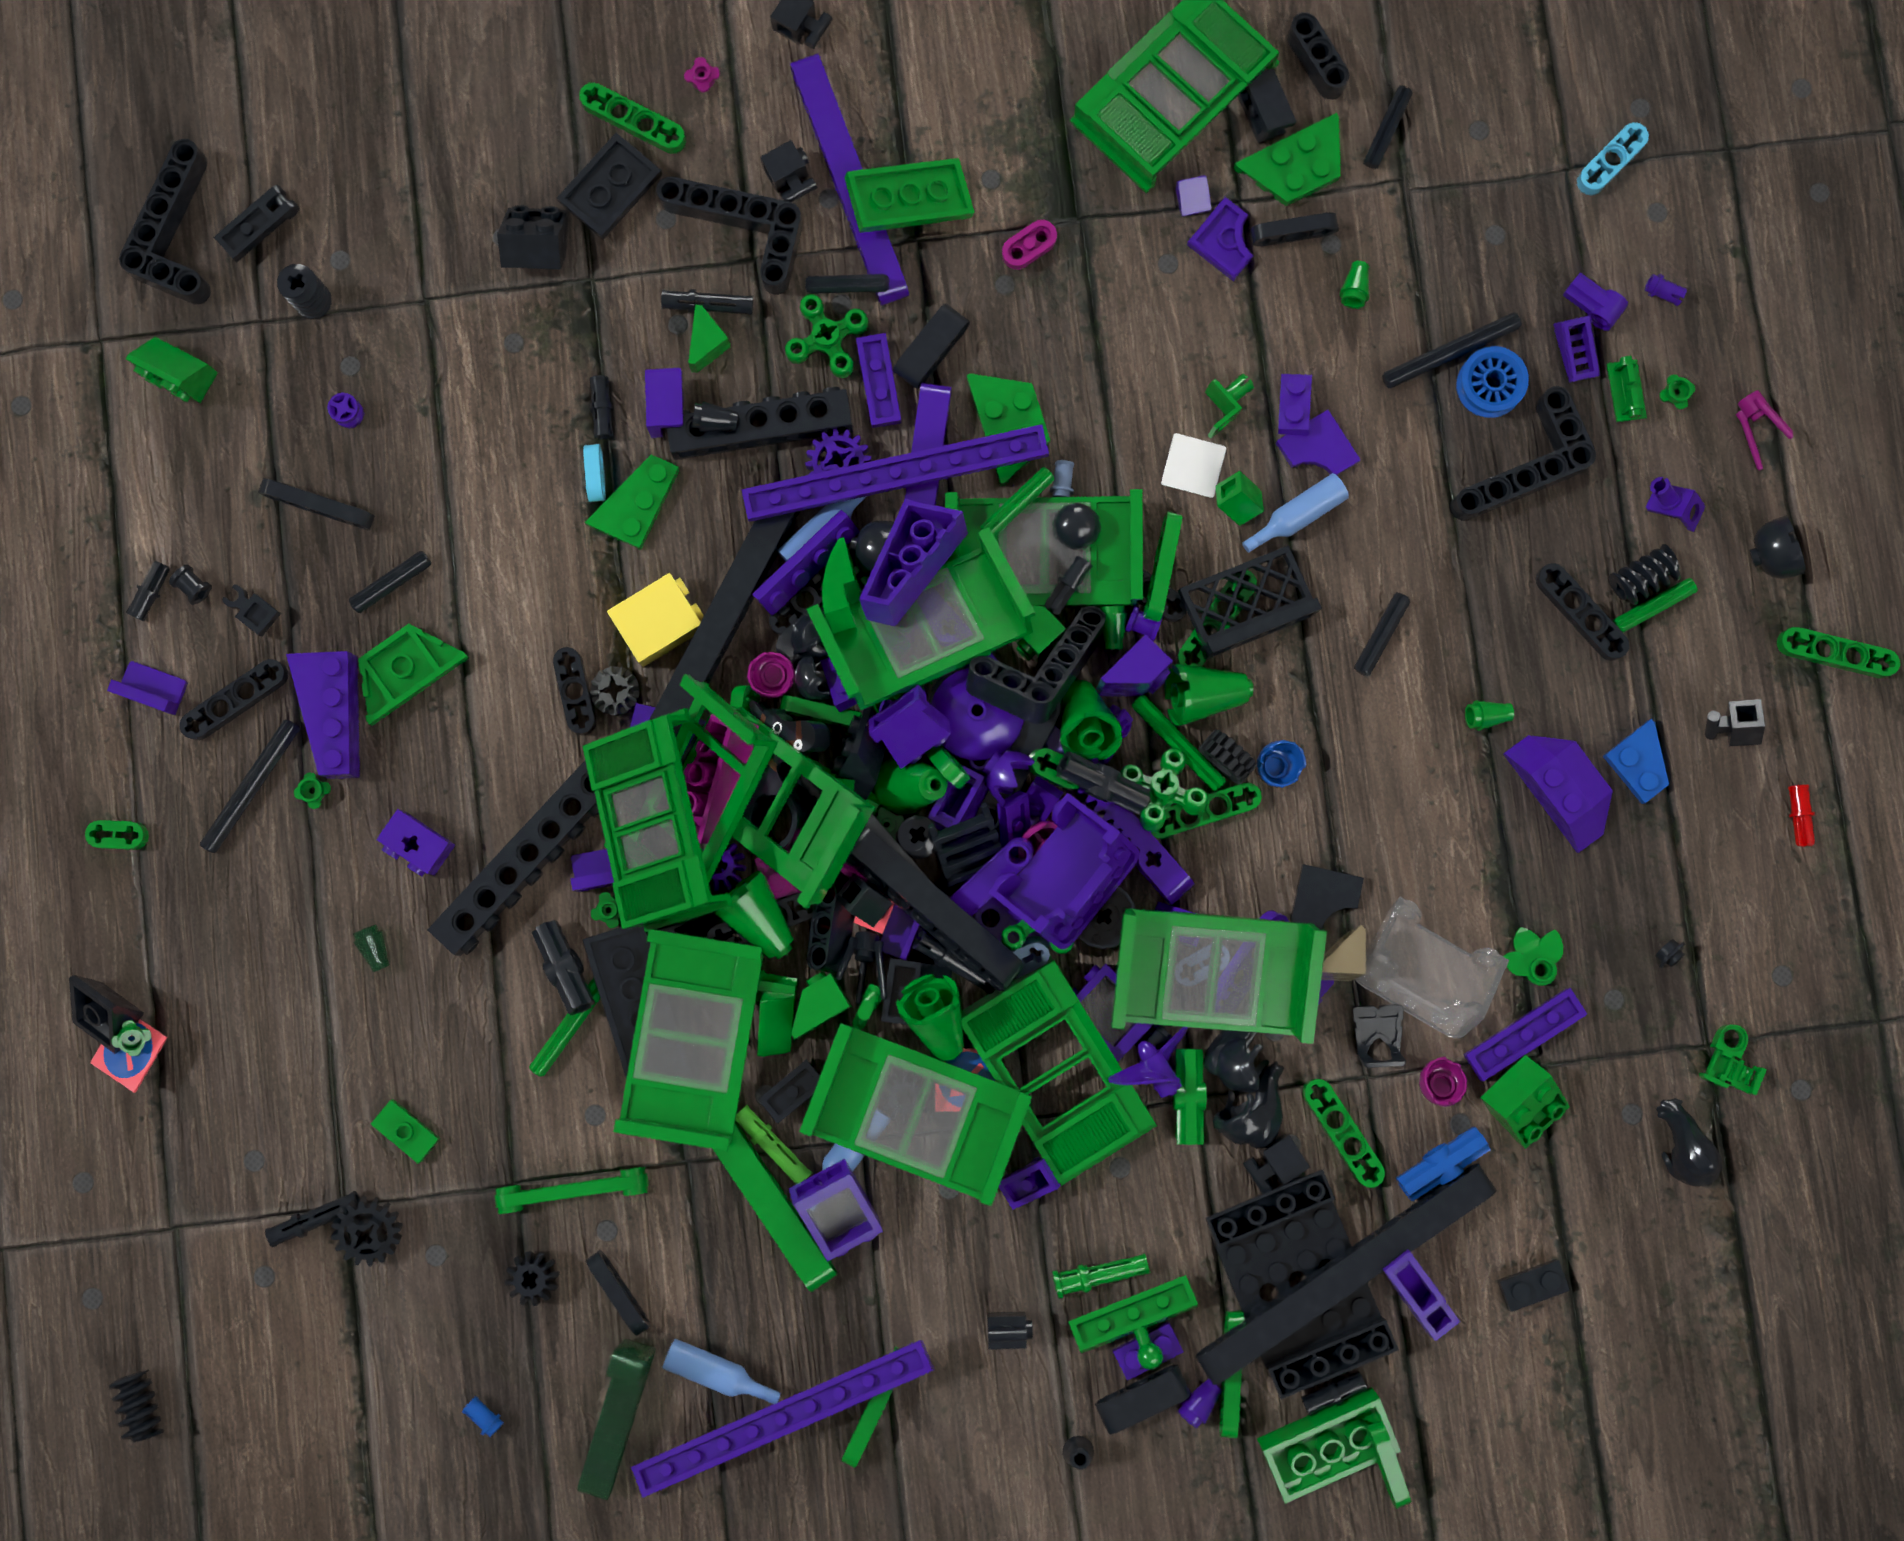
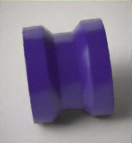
(340, 405)

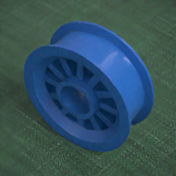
(1499, 356)

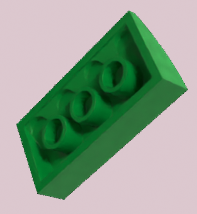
(1324, 1445)

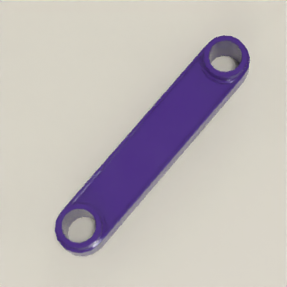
(975, 890)

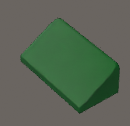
(775, 1023)

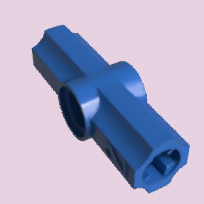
(1443, 1163)

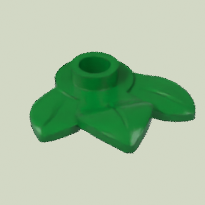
(1533, 951)

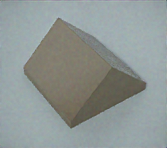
(1346, 957)

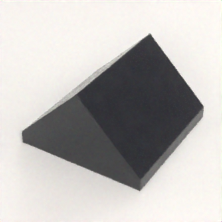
(100, 1010)

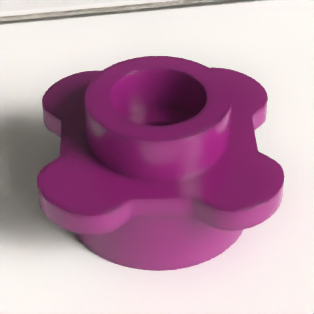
(703, 83)

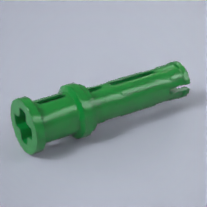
(1086, 1277)

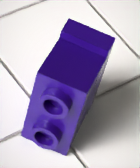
(910, 727)
(961, 803)

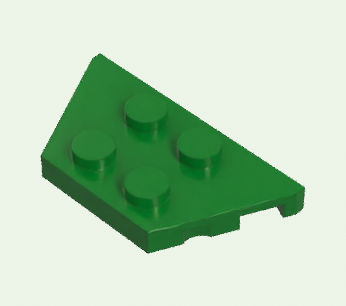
(1298, 162)
(1005, 407)
(403, 668)

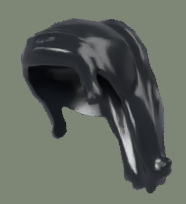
(1233, 1062)
(1257, 1119)
(1693, 1155)

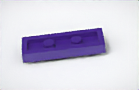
(878, 380)

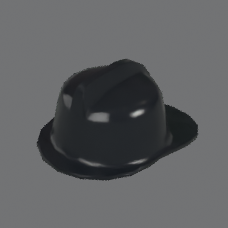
(801, 640)

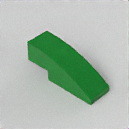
(840, 588)

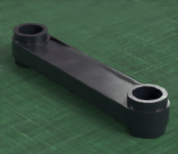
(1029, 739)

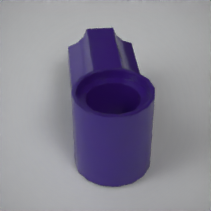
(1602, 305)

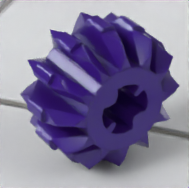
(730, 871)

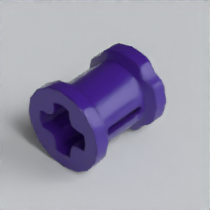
(1141, 625)

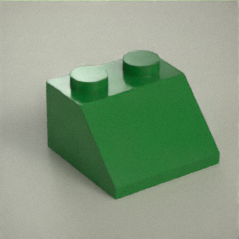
(819, 1003)

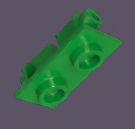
(1626, 389)

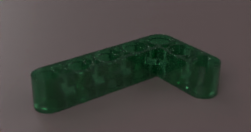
(628, 1376)

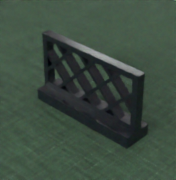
(1256, 627)

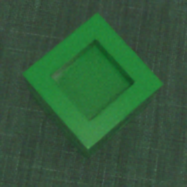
(1239, 498)

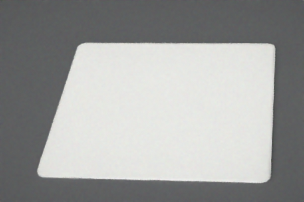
(1193, 465)

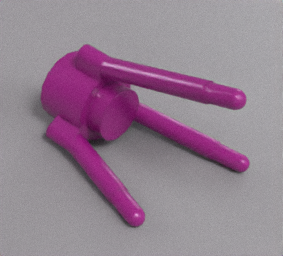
(1756, 407)

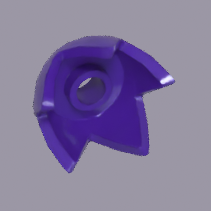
(1000, 772)

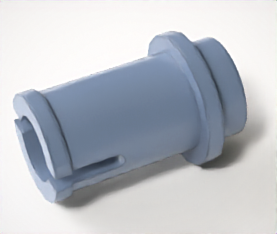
(1063, 479)

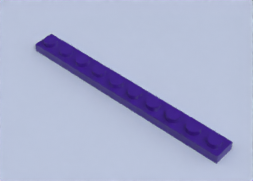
(895, 473)
(782, 1418)

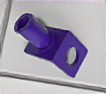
(1675, 502)

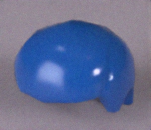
(1280, 763)

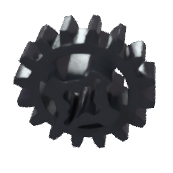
(375, 1239)

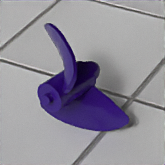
(1153, 1067)

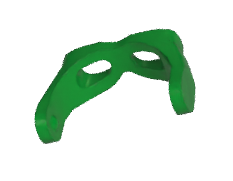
(869, 1003)

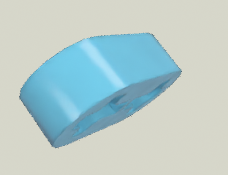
(594, 473)

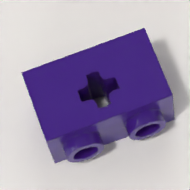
(432, 849)

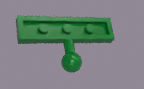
(1134, 1316)

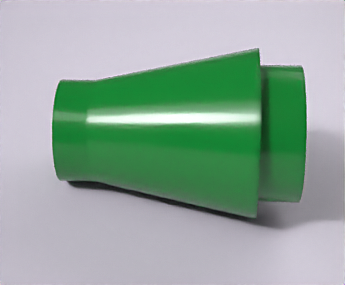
(1356, 286)
(1114, 626)
(1487, 714)

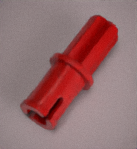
(1801, 815)

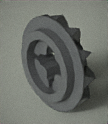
(625, 699)

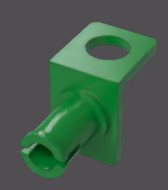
(1227, 399)

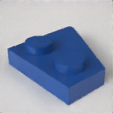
(1640, 762)

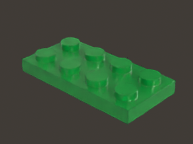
(909, 195)

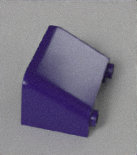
(1068, 874)

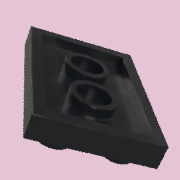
(609, 186)

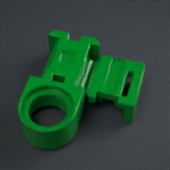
(1728, 1068)

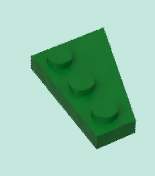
(636, 503)

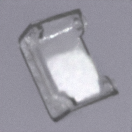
(1430, 973)

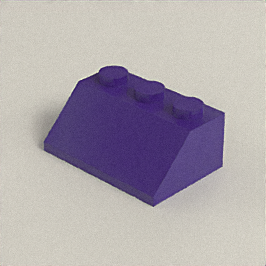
(1137, 672)

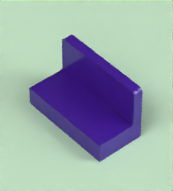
(663, 400)
(150, 687)
(591, 871)
(899, 934)

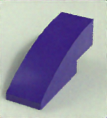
(1421, 1295)

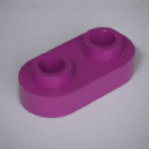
(1027, 244)

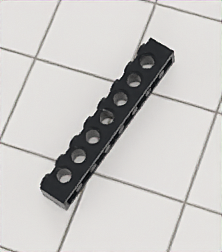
(448, 926)

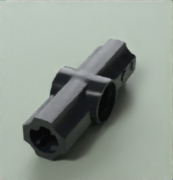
(1103, 782)
(563, 967)

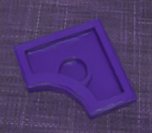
(1221, 239)
(1323, 447)

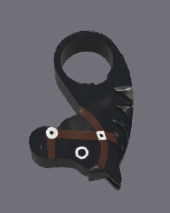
(806, 738)

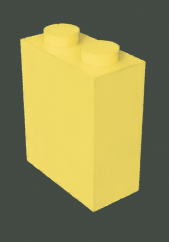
(656, 619)

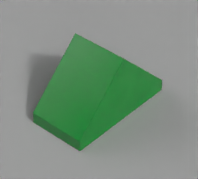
(706, 341)

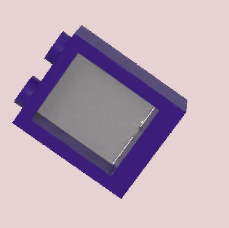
(1098, 1002)
(836, 1210)

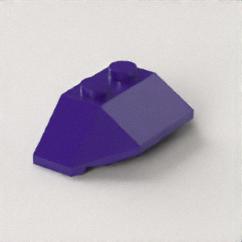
(1564, 786)

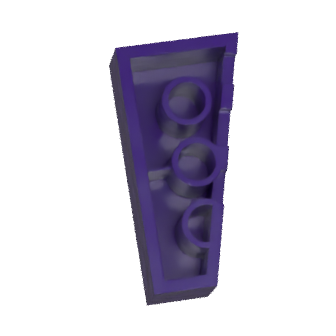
(910, 559)
(330, 709)

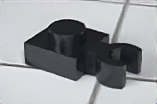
(253, 612)

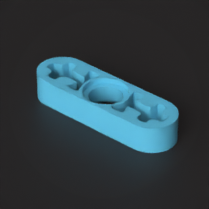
(1617, 147)

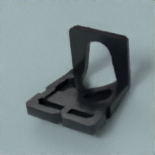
(1379, 1023)

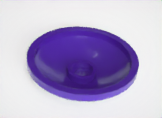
(973, 736)

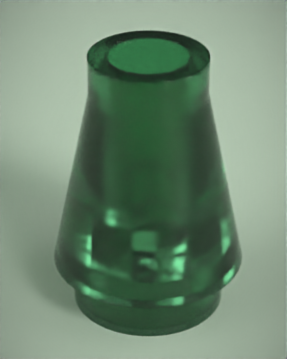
(372, 947)

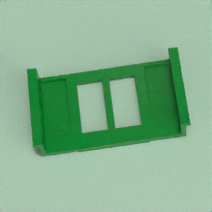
(826, 835)
(1090, 1129)

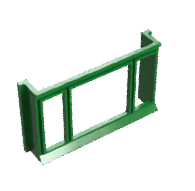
(750, 773)

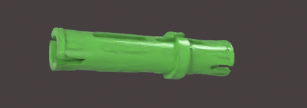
(772, 1145)

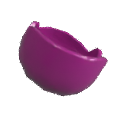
(771, 674)
(1443, 1082)

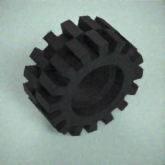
(1227, 756)

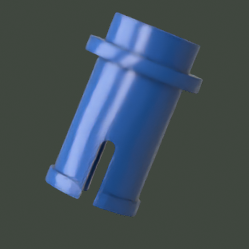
(483, 1417)

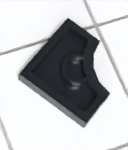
(1323, 893)

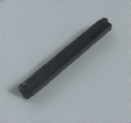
(1451, 350)
(249, 786)

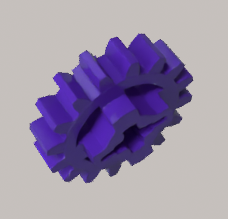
(829, 444)

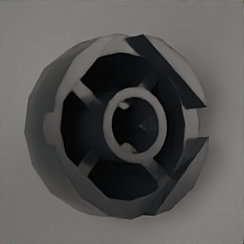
(869, 545)
(1778, 550)

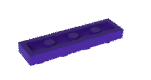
(804, 563)
(1525, 1034)

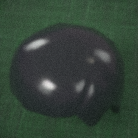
(1076, 526)
(810, 681)

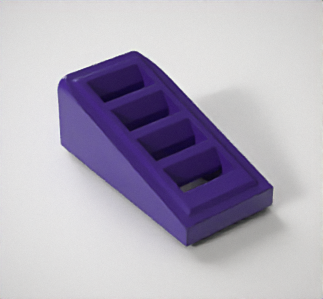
(1588, 346)

